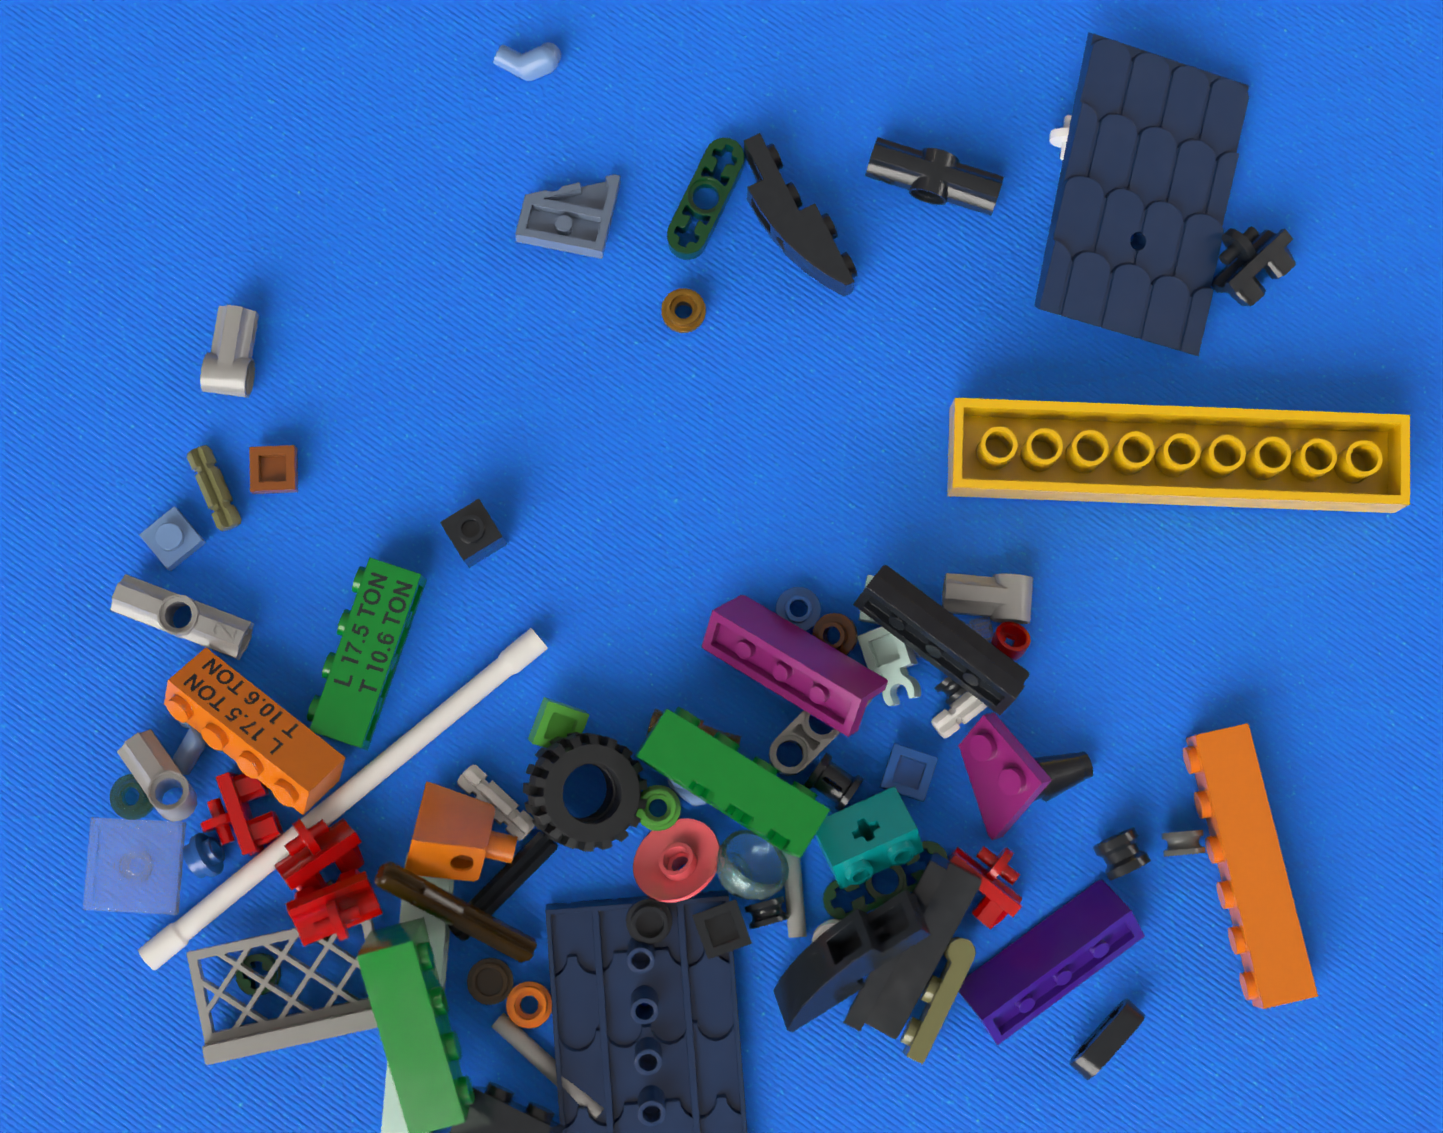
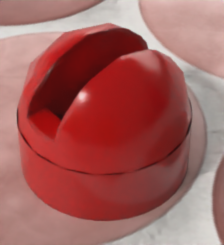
(1015, 632)

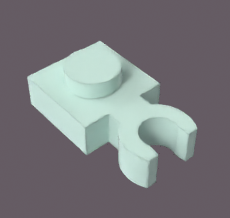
(890, 659)

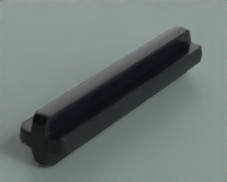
(511, 877)

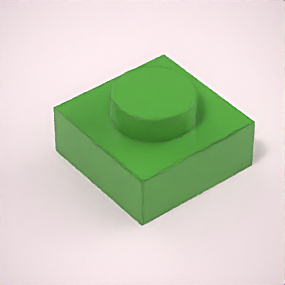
(556, 720)

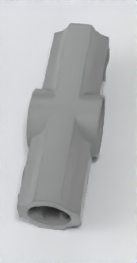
(157, 608)

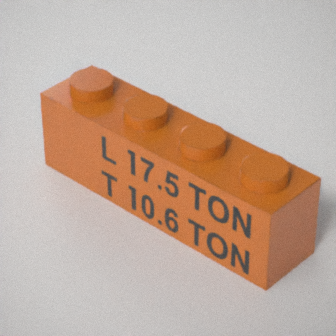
(253, 731)

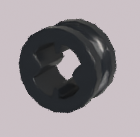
(951, 689)
(766, 912)

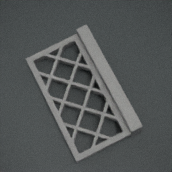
(286, 1029)

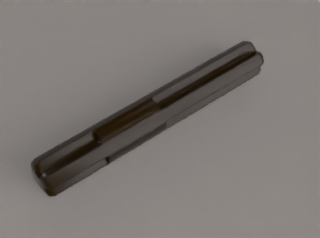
(455, 911)

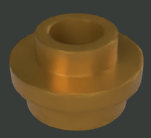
(688, 298)

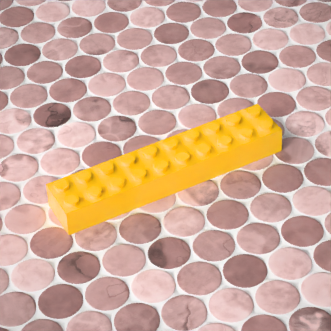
(1179, 455)

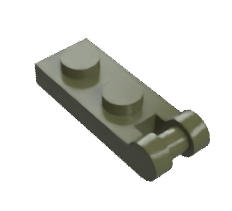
(939, 997)

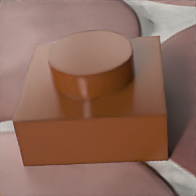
(273, 469)

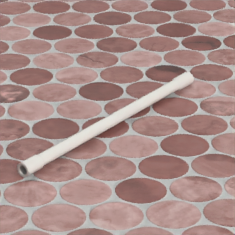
(178, 934)

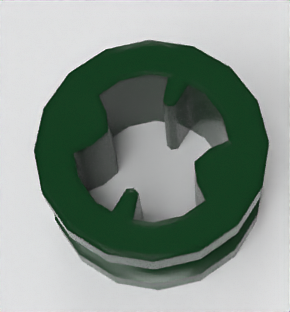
(248, 984)

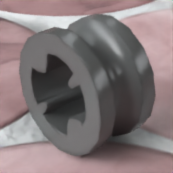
(1183, 843)

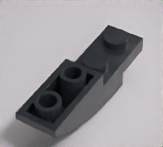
(800, 234)
(845, 954)

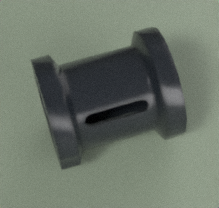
(847, 783)

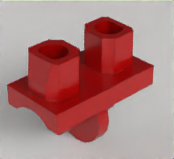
(249, 831)
(317, 849)
(998, 897)
(333, 908)

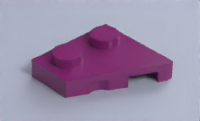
(1001, 774)

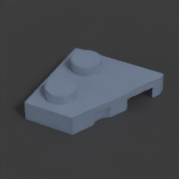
(570, 218)

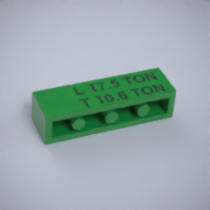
(367, 653)

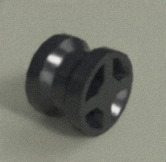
(1121, 854)

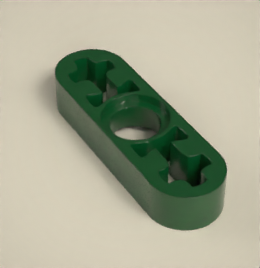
(729, 175)
(879, 899)

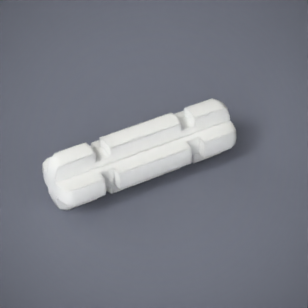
(961, 711)
(506, 811)

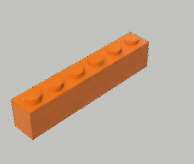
(1250, 867)

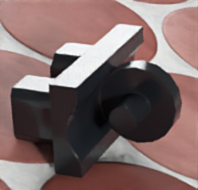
(1246, 257)

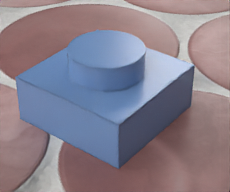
(172, 538)

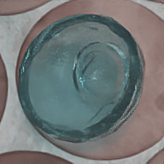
(751, 866)

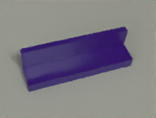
(1050, 960)

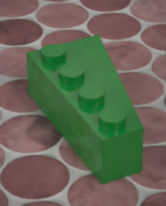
(731, 782)
(415, 1026)

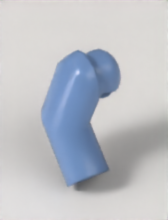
(189, 750)

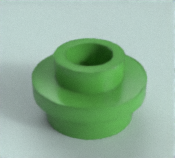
(659, 792)

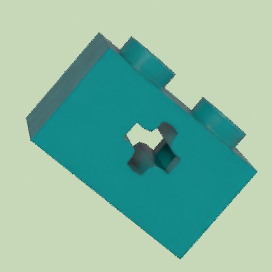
(868, 838)

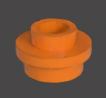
(515, 1010)

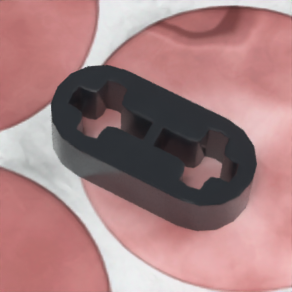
(1107, 1039)

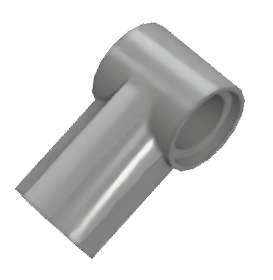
(230, 364)
(998, 597)
(157, 774)

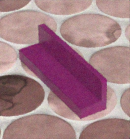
(792, 663)

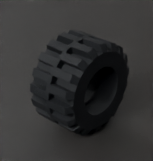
(621, 797)

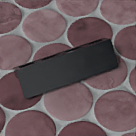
(942, 639)
(897, 985)

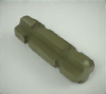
(214, 488)

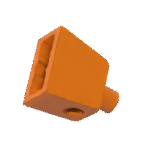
(455, 836)

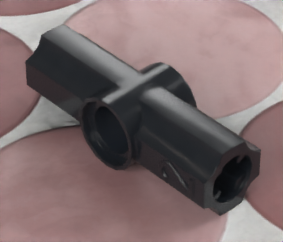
(934, 176)

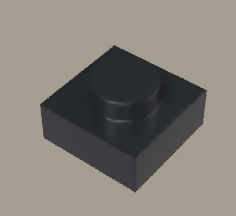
(721, 929)

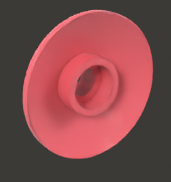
(666, 850)

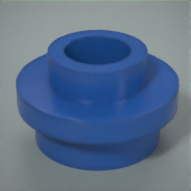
(808, 598)
(204, 855)

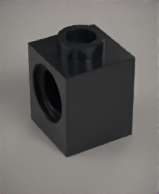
(473, 533)

